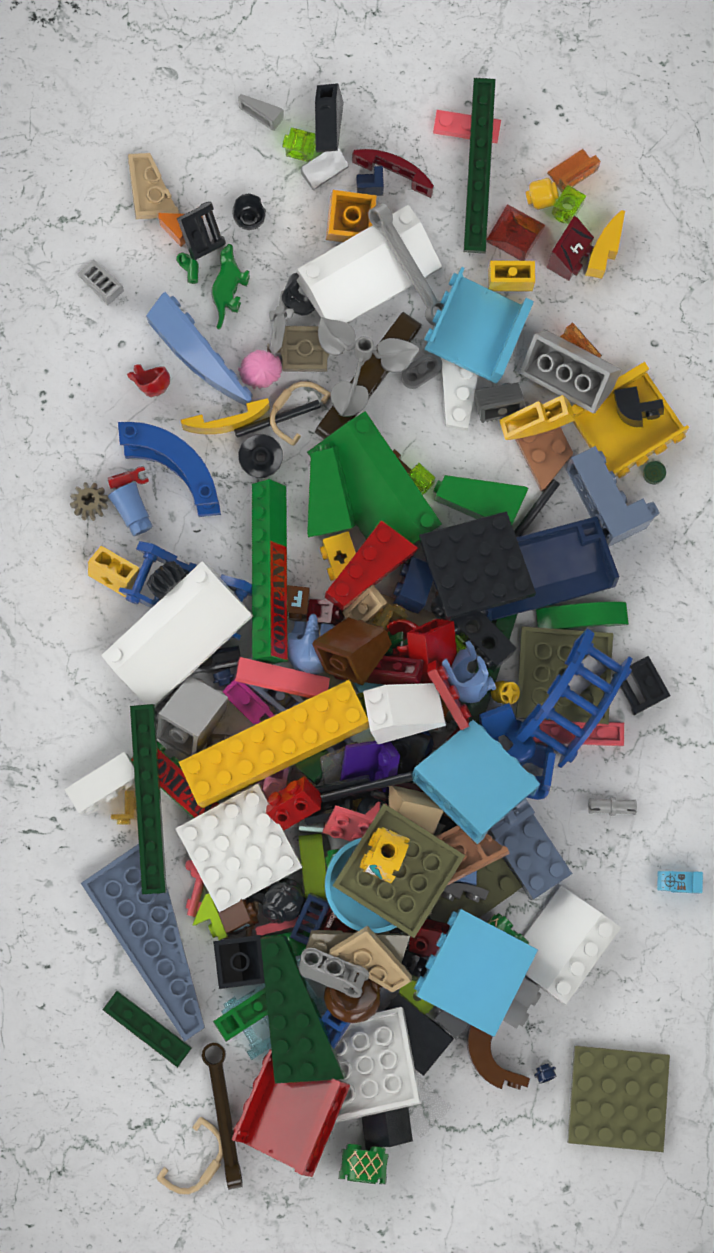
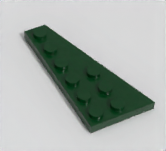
(296, 1029)

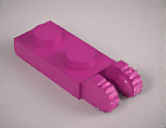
(247, 702)

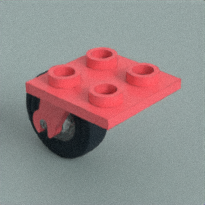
(351, 824)

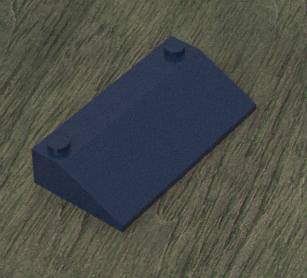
(563, 566)

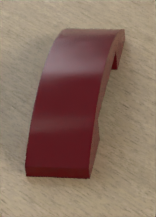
(369, 157)

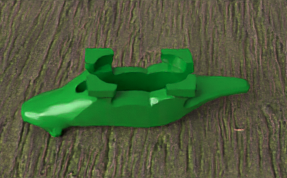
(227, 283)

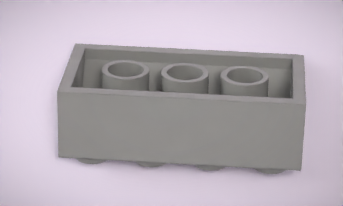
(569, 370)

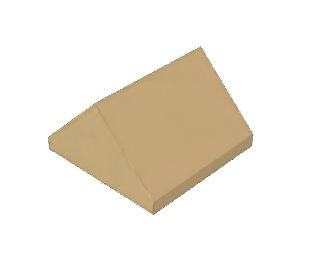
(416, 807)

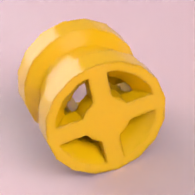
(510, 695)

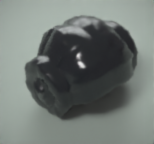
(283, 901)

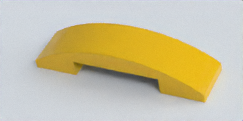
(255, 411)

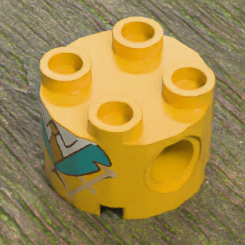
(393, 845)

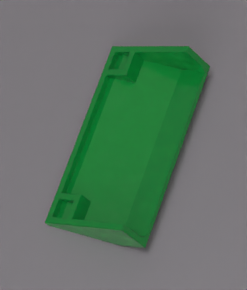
(378, 482)

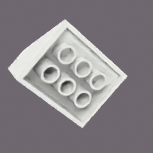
(568, 943)

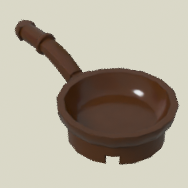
(354, 1009)

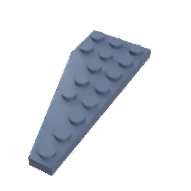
(149, 936)

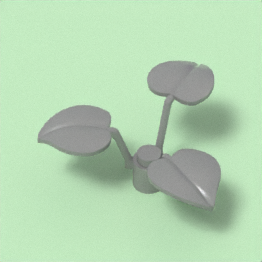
(394, 353)

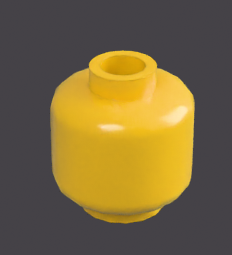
(542, 193)

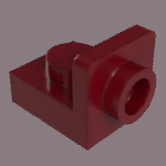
(325, 611)

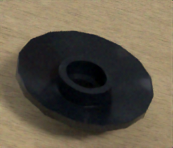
(260, 445)

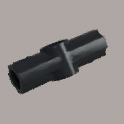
(222, 659)

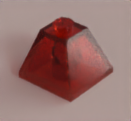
(515, 233)

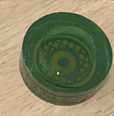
(654, 472)

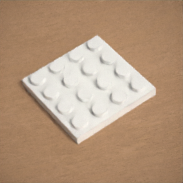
(238, 848)
(377, 1066)

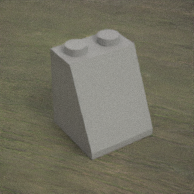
(191, 716)

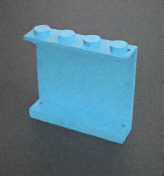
(476, 328)
(474, 780)
(475, 971)

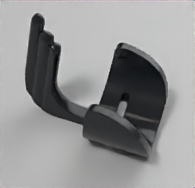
(301, 308)

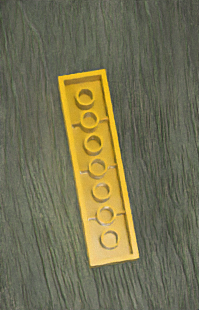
(275, 744)

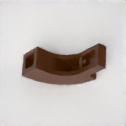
(481, 1058)

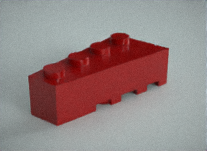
(372, 562)

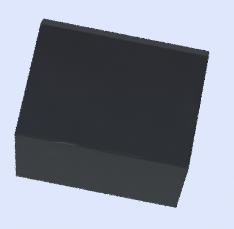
(387, 1128)

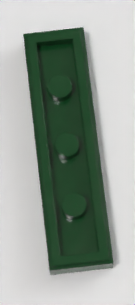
(147, 1028)

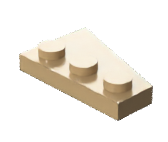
(148, 188)
(370, 952)

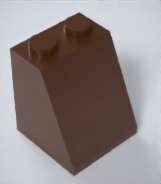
(352, 649)

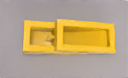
(606, 247)
(537, 418)

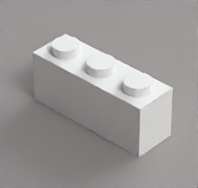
(102, 784)

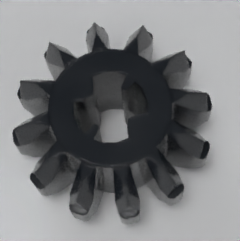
(165, 579)

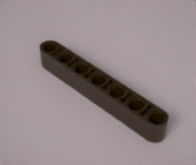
(371, 373)

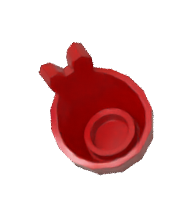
(152, 381)

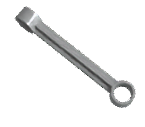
(382, 219)

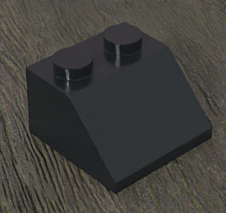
(239, 962)

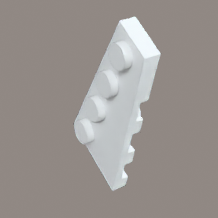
(458, 394)

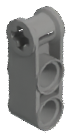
(345, 976)

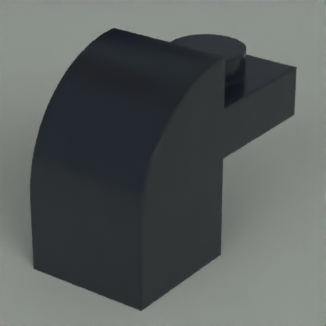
(632, 411)

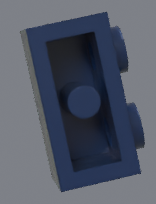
(414, 585)

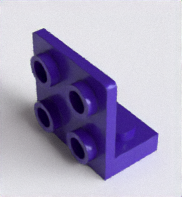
(370, 759)

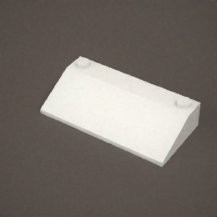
(366, 270)
(177, 635)

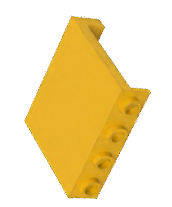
(626, 444)

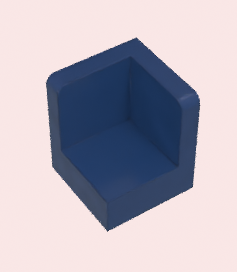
(371, 183)

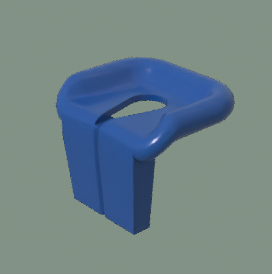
(503, 722)
(544, 759)

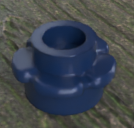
(223, 677)
(545, 1073)

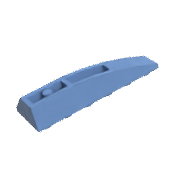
(193, 349)

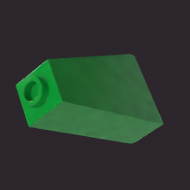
(328, 494)
(480, 497)

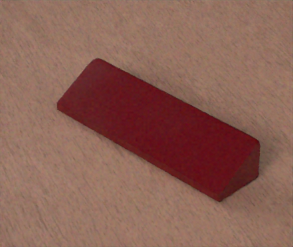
(396, 671)

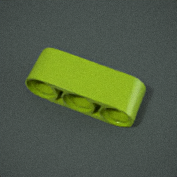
(313, 864)

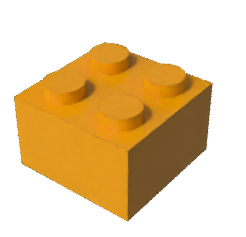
(348, 214)

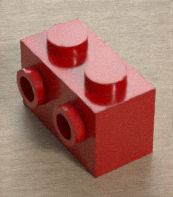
(293, 803)
(425, 941)

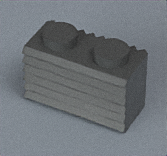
(498, 401)

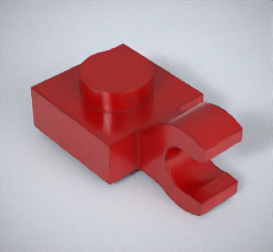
(127, 477)

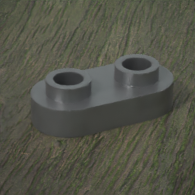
(421, 371)

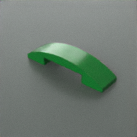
(583, 615)
(242, 1016)

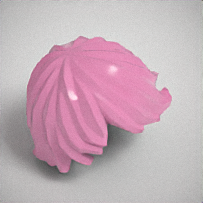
(260, 369)

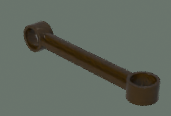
(224, 1119)

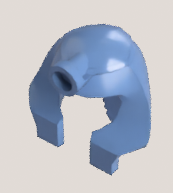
(300, 647)
(470, 686)

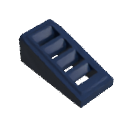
(315, 899)

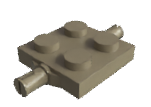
(302, 350)

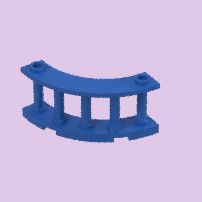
(164, 447)
(151, 554)
(560, 688)

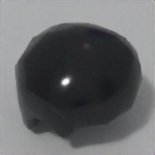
(248, 212)

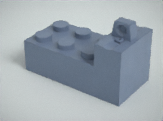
(603, 499)
(532, 853)

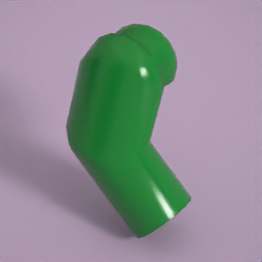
(190, 266)

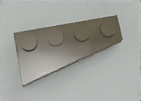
(326, 939)

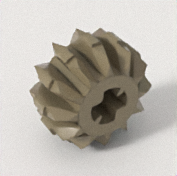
(85, 495)

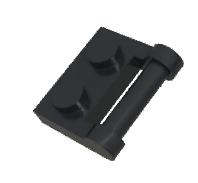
(196, 233)
(649, 684)

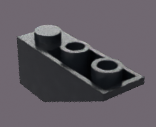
(328, 117)

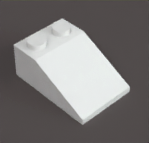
(403, 710)

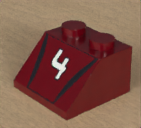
(571, 249)

